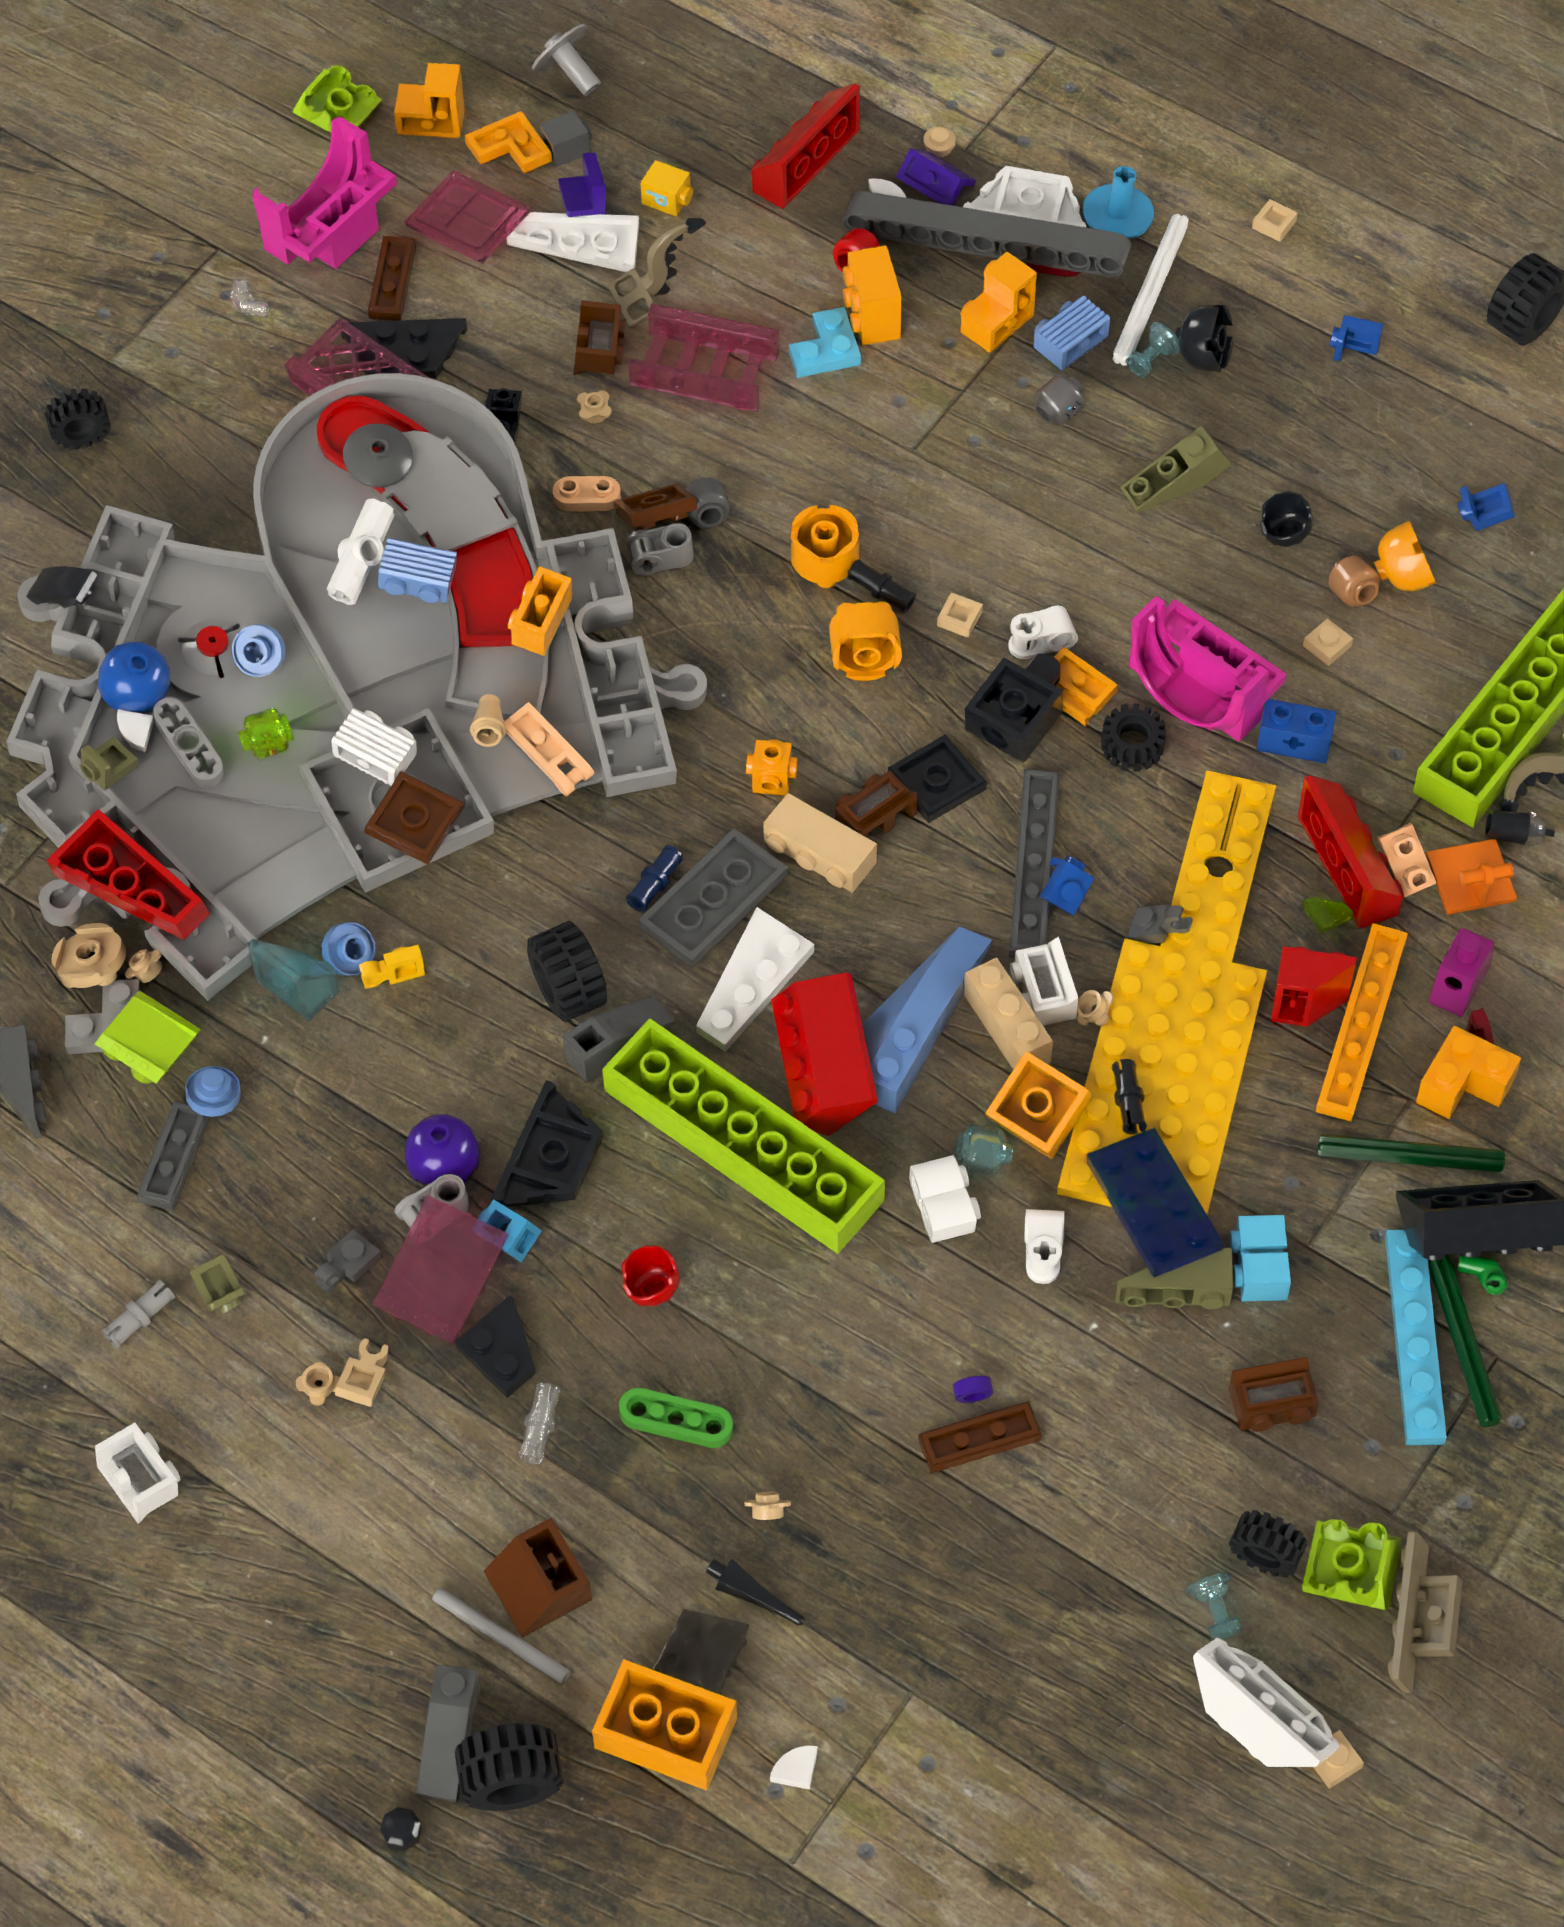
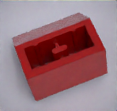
(1310, 985)

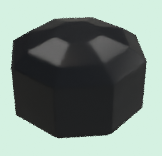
(401, 1829)

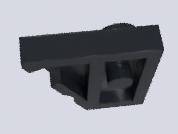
(499, 1348)

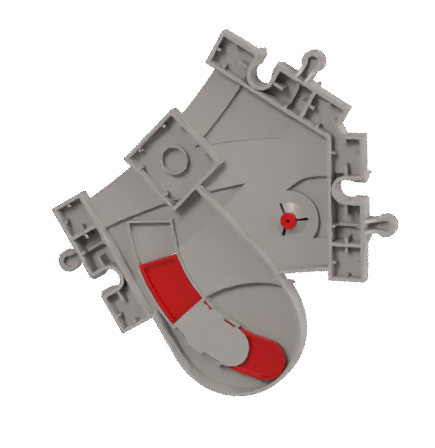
(296, 822)

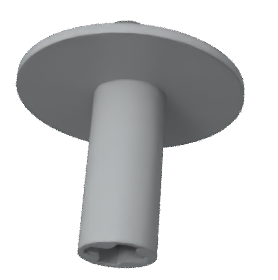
(561, 50)

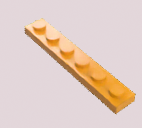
(1361, 1022)

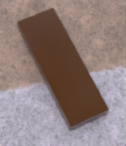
(392, 278)
(979, 1437)

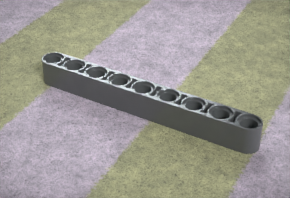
(988, 233)

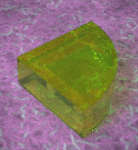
(1326, 913)

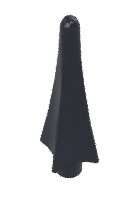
(738, 1583)

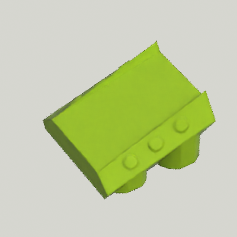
(335, 96)
(147, 1038)
(1353, 1563)

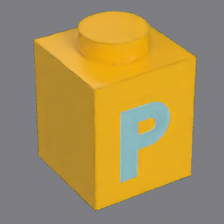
(666, 188)

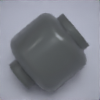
(711, 503)

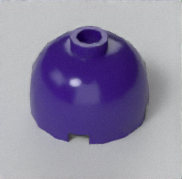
(441, 1147)

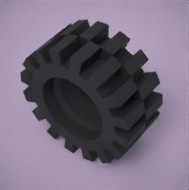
(83, 405)
(1128, 753)
(1268, 1543)

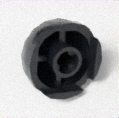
(1205, 338)

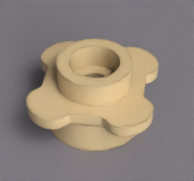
(594, 406)
(144, 965)
(1094, 1007)
(317, 1372)
(767, 1505)

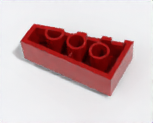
(121, 872)

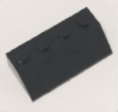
(1482, 1218)

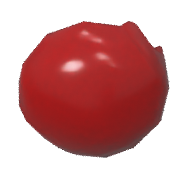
(650, 1275)

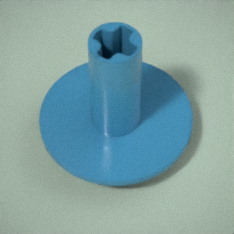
(1119, 206)

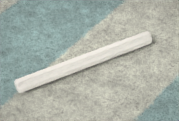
(1150, 289)

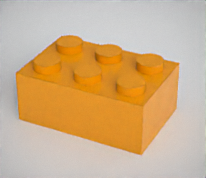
(665, 1724)

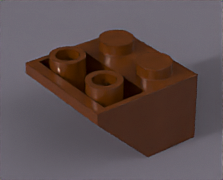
(538, 1578)

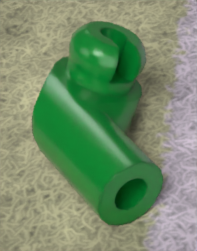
(1486, 1271)

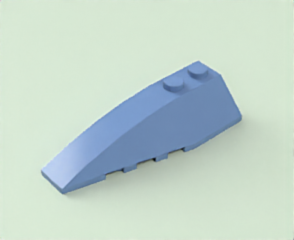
(914, 1016)

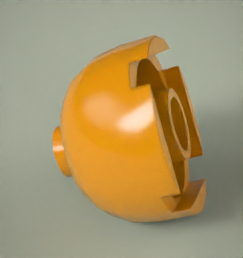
(1403, 560)

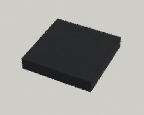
(939, 777)

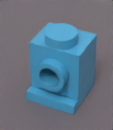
(520, 1230)

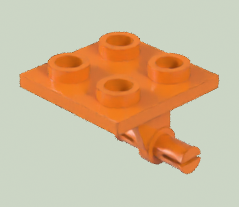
(1472, 876)

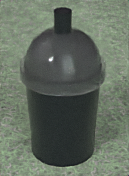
(1516, 827)

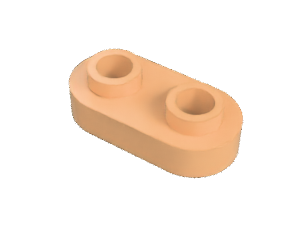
(586, 493)

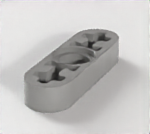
(190, 757)

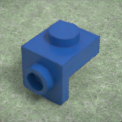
(1356, 335)
(1486, 507)
(1067, 884)

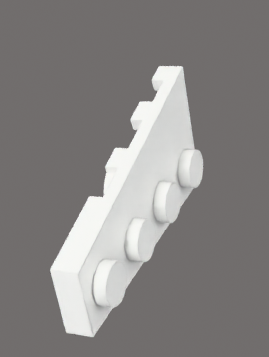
(590, 239)
(754, 975)

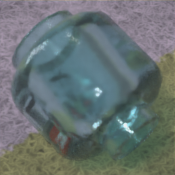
(983, 1149)

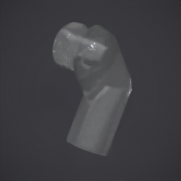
(245, 302)

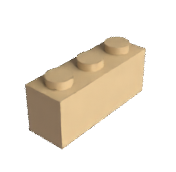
(819, 843)
(1006, 1013)

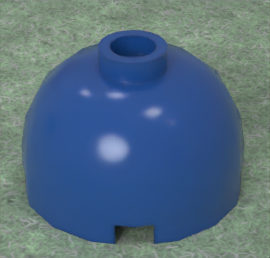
(133, 677)

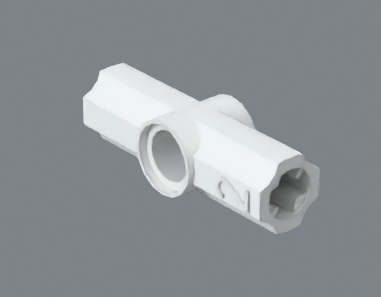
(360, 551)

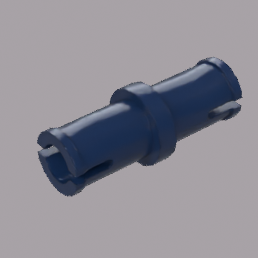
(654, 878)

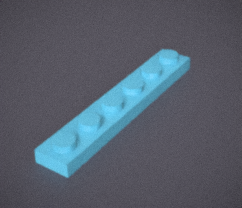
(1415, 1342)

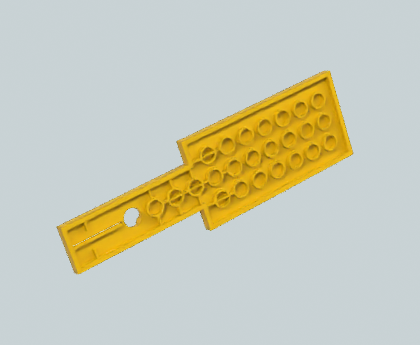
(1184, 1005)

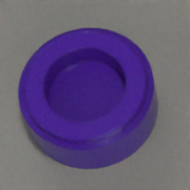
(973, 1389)

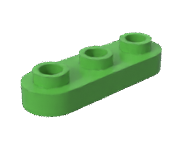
(663, 1407)

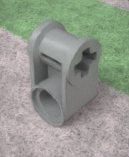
(663, 548)
(438, 1189)

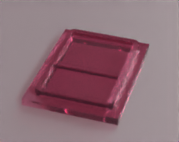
(467, 216)
(440, 1269)

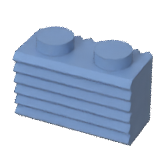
(1071, 332)
(417, 570)

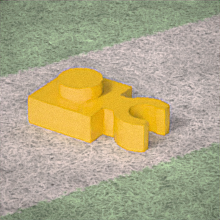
(397, 966)

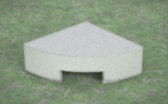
(885, 187)
(135, 728)
(796, 1767)

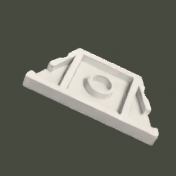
(1030, 196)

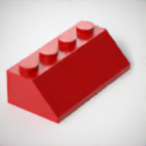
(808, 146)
(1348, 852)
(824, 1052)

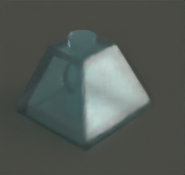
(294, 977)

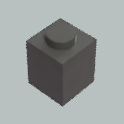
(566, 138)

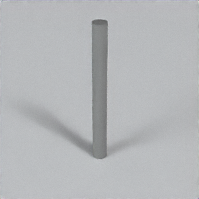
(501, 1635)

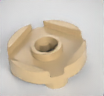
(96, 970)

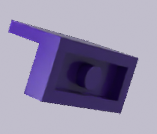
(933, 176)
(584, 193)

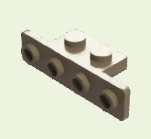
(1425, 1615)

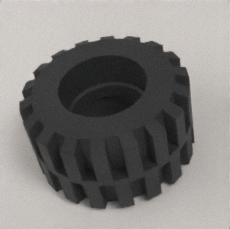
(1527, 299)
(567, 971)
(508, 1767)

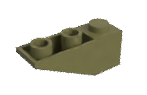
(1177, 472)
(1201, 1283)

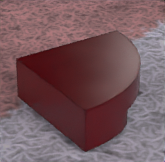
(1479, 1025)

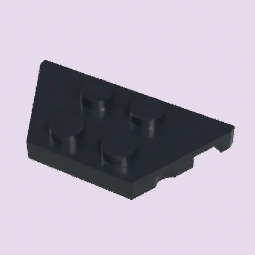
(417, 342)
(550, 1153)

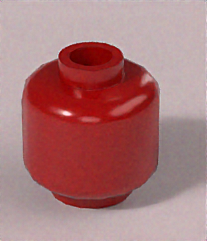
(853, 240)

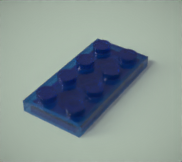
(1154, 1202)

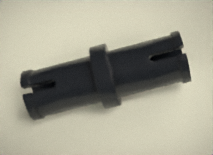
(881, 586)
(1129, 1096)

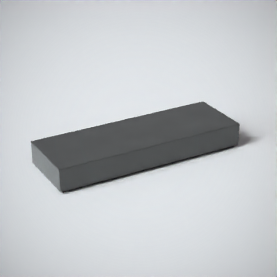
(172, 1157)

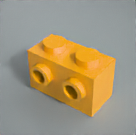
(540, 611)

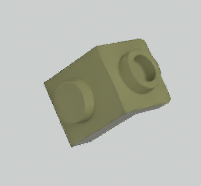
(107, 763)
(217, 1285)

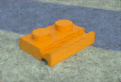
(1083, 687)

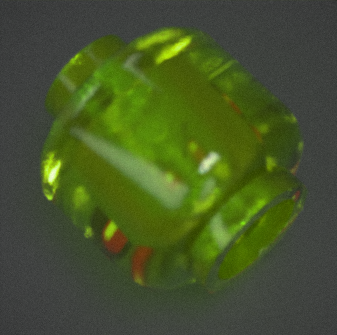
(266, 733)

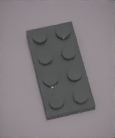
(713, 897)

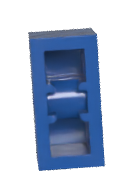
(1296, 730)

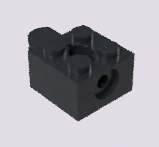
(1010, 693)

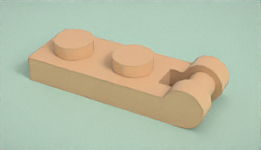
(547, 748)

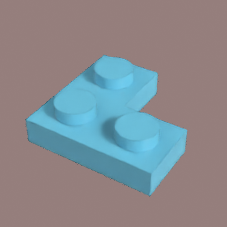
(832, 350)

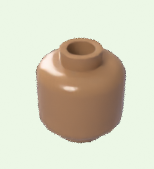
(1354, 581)

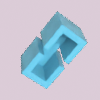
(1262, 1264)

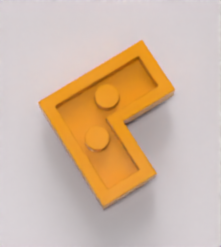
(510, 136)

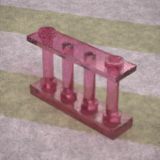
(710, 332)

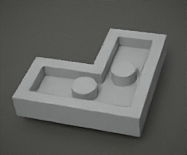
(85, 1029)

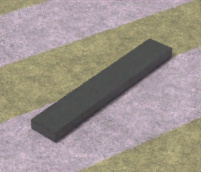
(1033, 859)

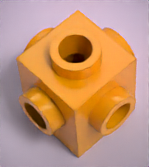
(771, 767)

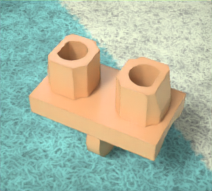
(1407, 859)

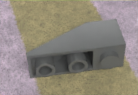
(604, 1034)
(19, 1078)

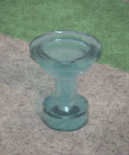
(1161, 341)
(1211, 1591)

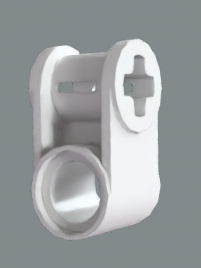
(1044, 630)
(1043, 1241)

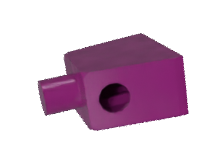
(1468, 962)

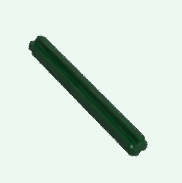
(1411, 1153)
(1465, 1342)

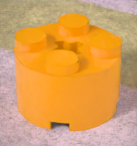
(824, 544)
(865, 640)

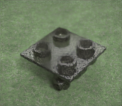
(702, 1650)

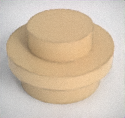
(939, 141)

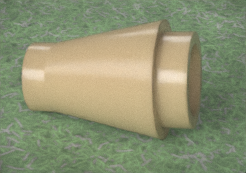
(488, 722)

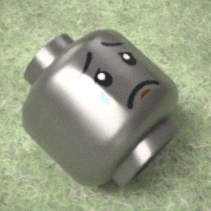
(1059, 400)

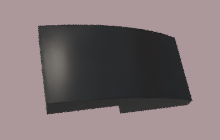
(507, 408)
(63, 585)

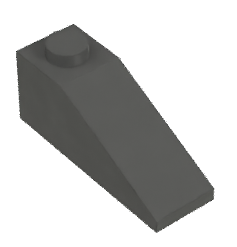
(448, 1723)

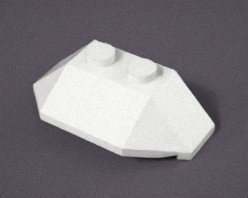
(1261, 1709)

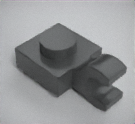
(1154, 923)
(348, 1258)

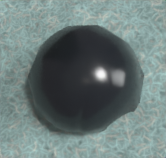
(1286, 519)

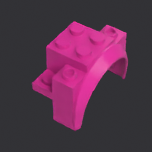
(336, 208)
(1212, 678)

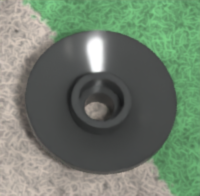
(377, 468)

